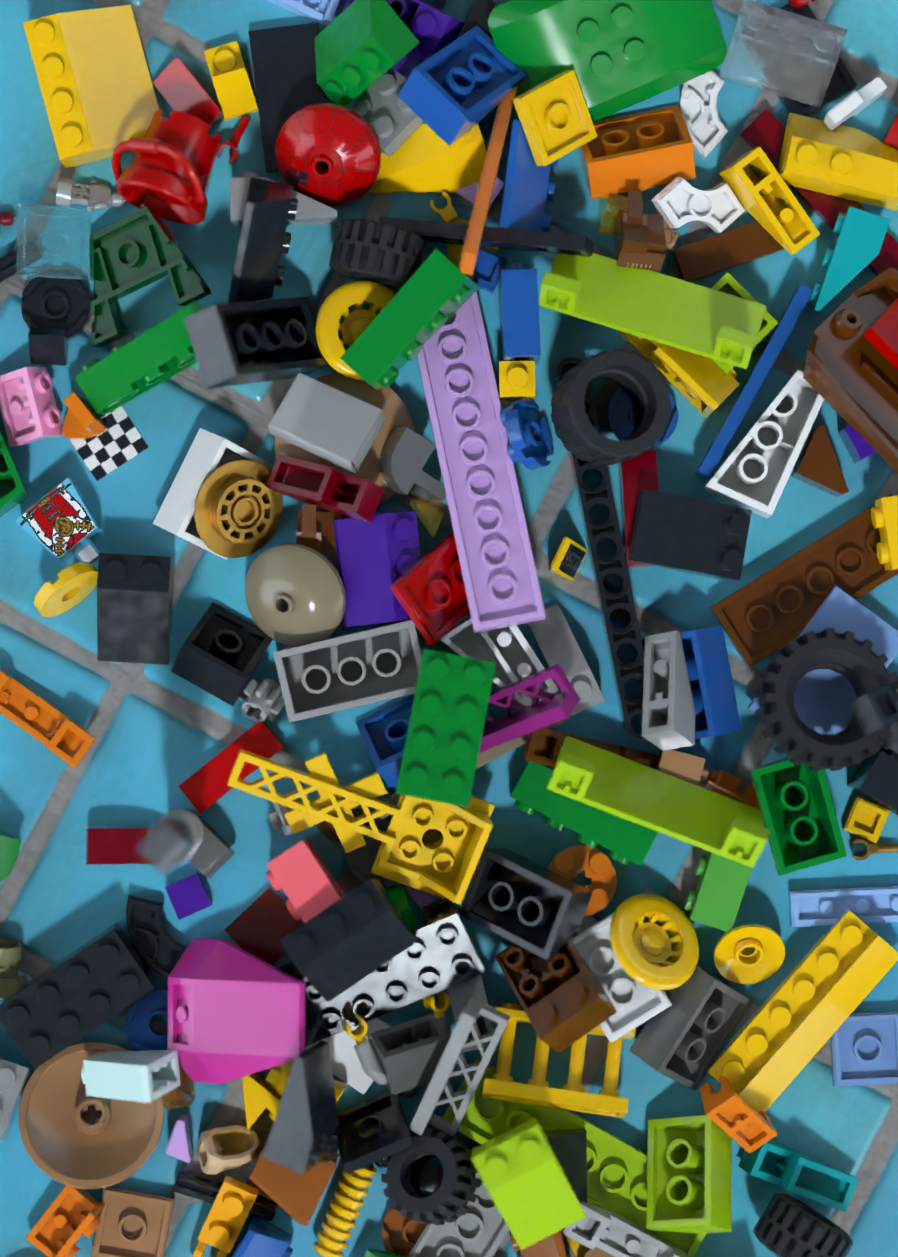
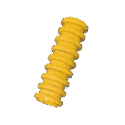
(343, 1212)

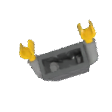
(405, 1053)

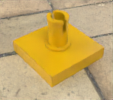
(555, 118)

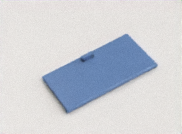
(823, 694)

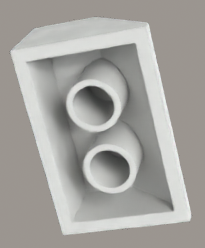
(203, 457)

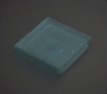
(52, 241)

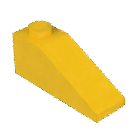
(770, 200)

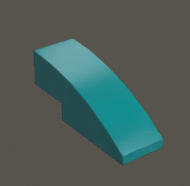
(800, 1174)

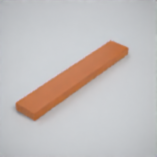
(486, 184)

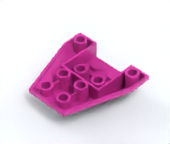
(232, 1013)

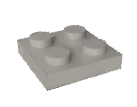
(386, 112)

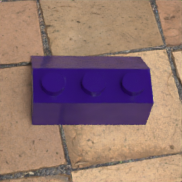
(373, 559)

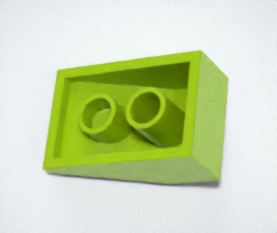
(527, 1183)

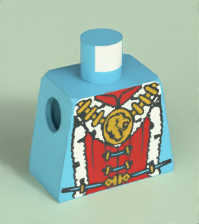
(63, 523)

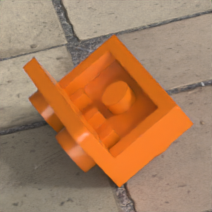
(64, 1222)

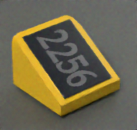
(568, 559)

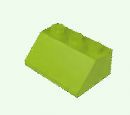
(688, 1176)

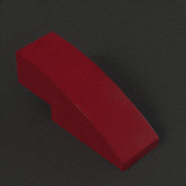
(635, 474)
(325, 487)

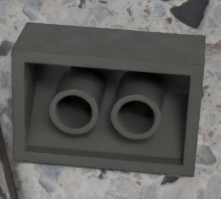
(693, 1030)

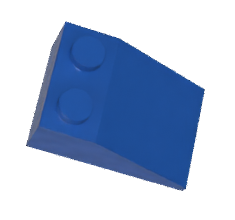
(460, 85)

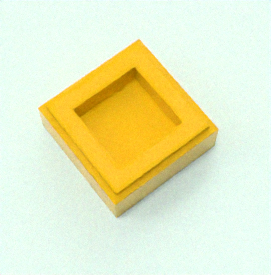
(865, 819)

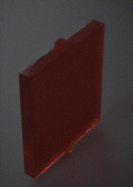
(263, 926)

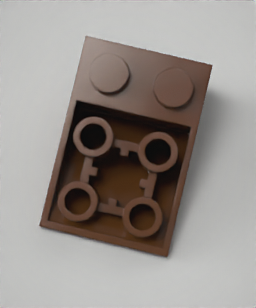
(556, 994)

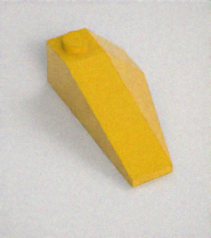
(431, 165)

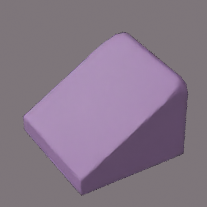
(180, 1141)

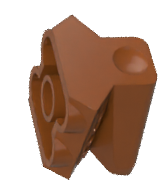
(290, 1190)

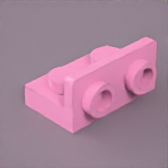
(29, 406)

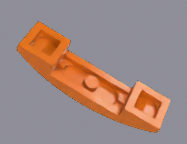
(43, 721)

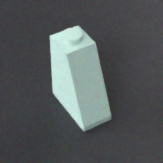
(131, 1074)

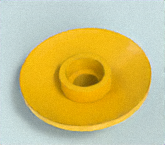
(750, 964)

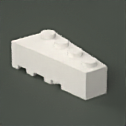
(766, 455)

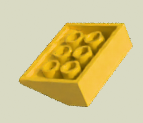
(92, 80)

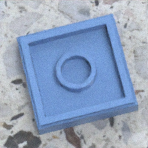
(866, 1050)

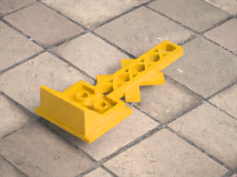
(403, 857)

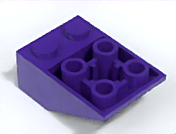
(429, 26)

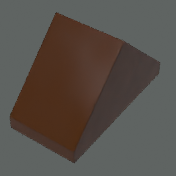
(819, 464)

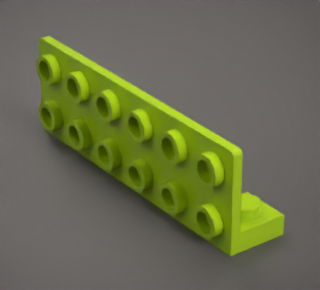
(654, 307)
(659, 801)

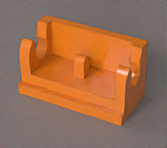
(737, 1116)

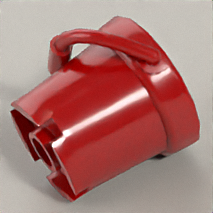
(169, 167)

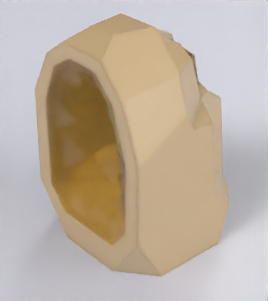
(227, 1148)

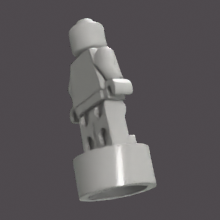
(94, 196)

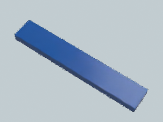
(754, 382)

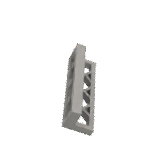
(445, 1068)

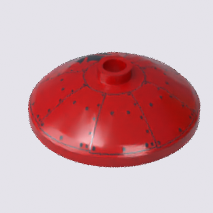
(333, 136)

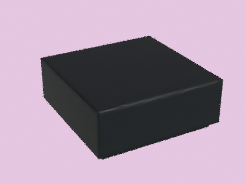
(48, 346)

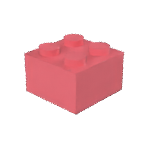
(304, 880)

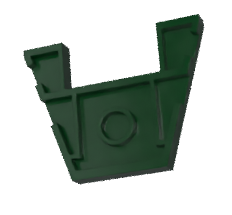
(131, 257)

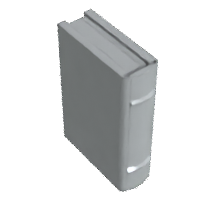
(327, 422)

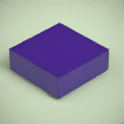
(188, 896)

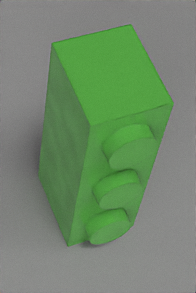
(717, 891)

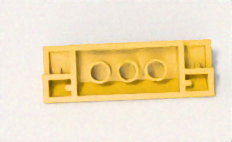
(804, 1011)

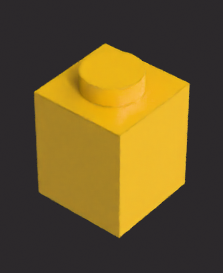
(516, 380)

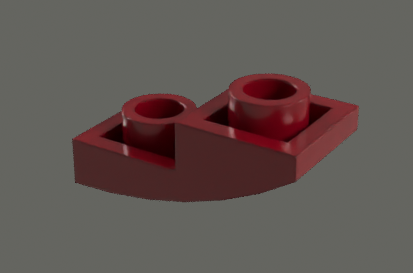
(115, 846)

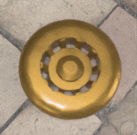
(248, 512)

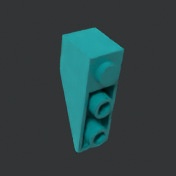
(857, 245)

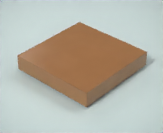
(132, 1223)

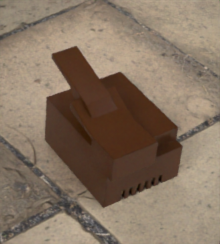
(639, 236)
(317, 531)

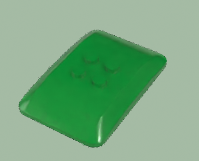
(615, 46)

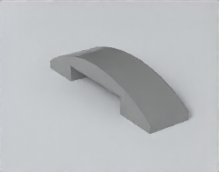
(618, 1235)

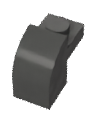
(403, 463)

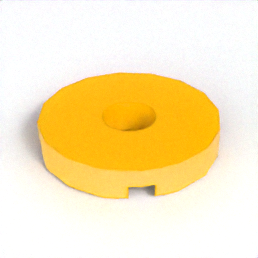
(72, 587)

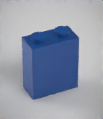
(519, 313)

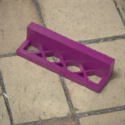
(530, 718)

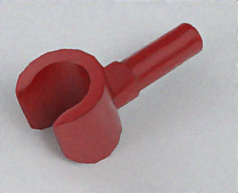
(234, 140)

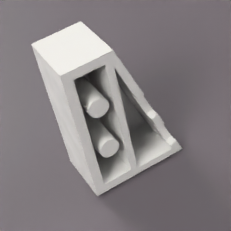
(505, 647)

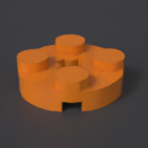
(596, 866)

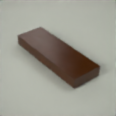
(724, 251)

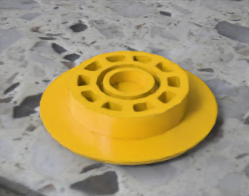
(353, 324)
(646, 946)

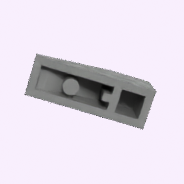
(308, 210)
(561, 648)
(667, 693)

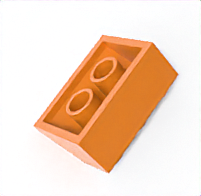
(637, 152)

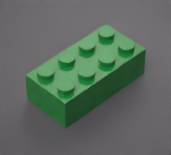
(446, 728)

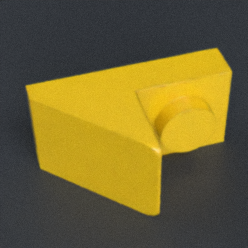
(230, 80)
(257, 1098)

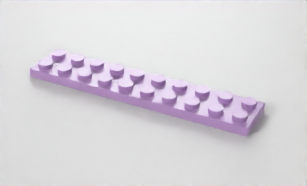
(479, 474)

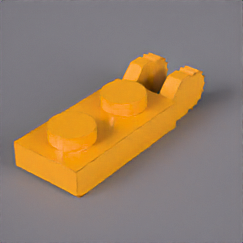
(226, 1217)

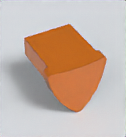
(80, 419)

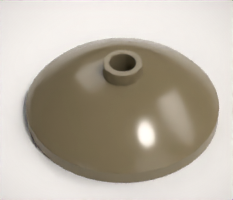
(306, 583)

